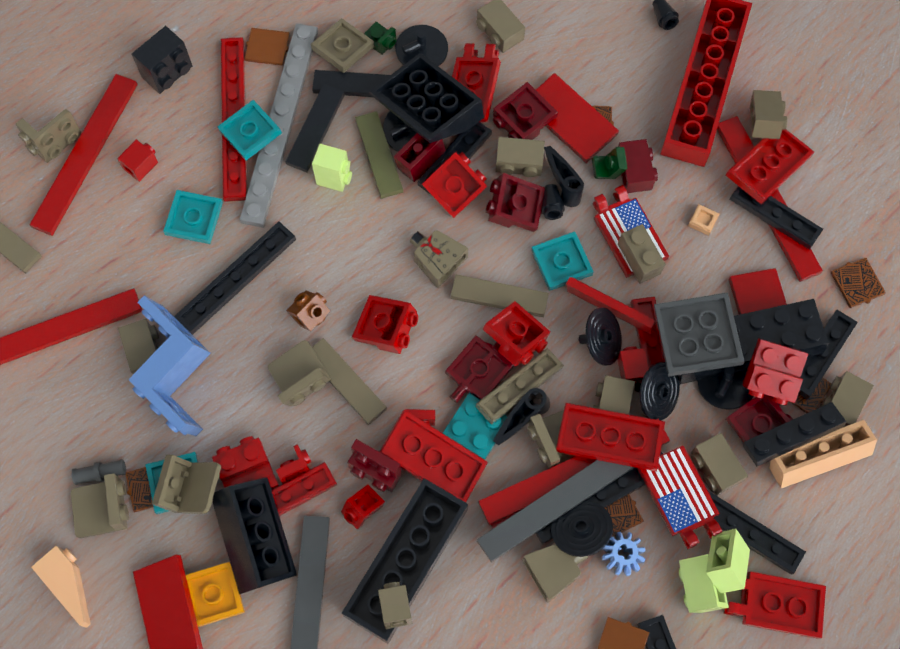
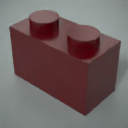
(418, 156)
(640, 172)

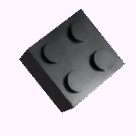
(162, 59)

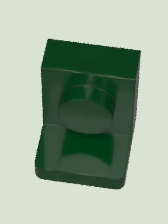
(382, 37)
(610, 165)

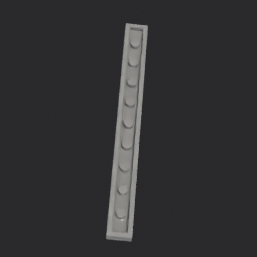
(283, 114)

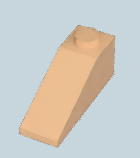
(64, 581)

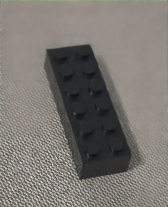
(789, 325)
(407, 555)

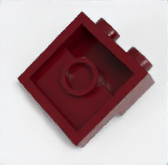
(523, 113)
(515, 202)
(757, 417)
(374, 466)

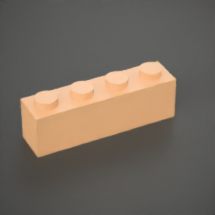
(824, 454)

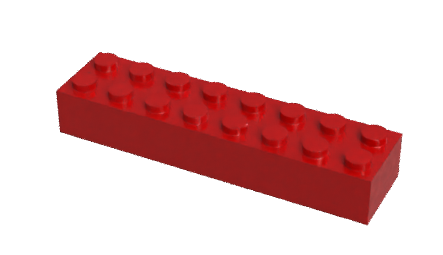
(706, 81)

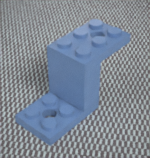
(169, 368)

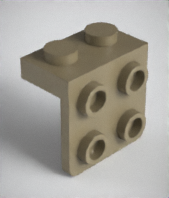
(51, 138)
(298, 373)
(546, 433)
(186, 485)
(99, 507)

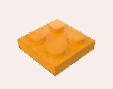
(214, 594)

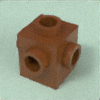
(308, 310)

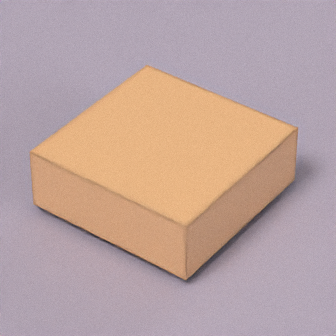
(703, 219)

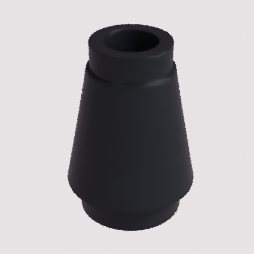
(665, 14)
(552, 203)

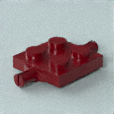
(478, 369)

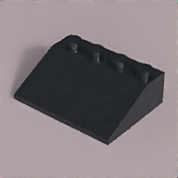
(429, 100)

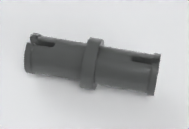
(98, 471)

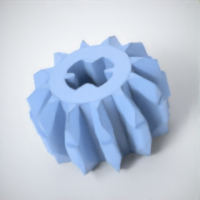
(629, 546)

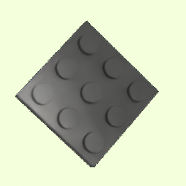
(698, 334)

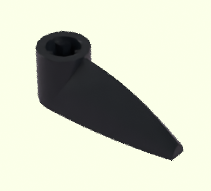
(566, 177)
(522, 413)

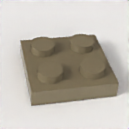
(342, 45)

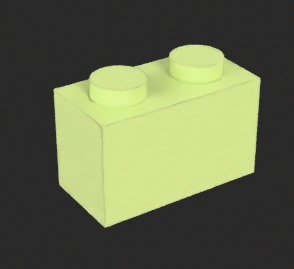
(331, 168)
(728, 561)
(699, 589)

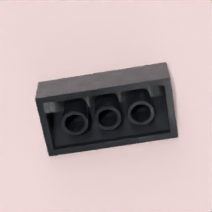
(253, 535)

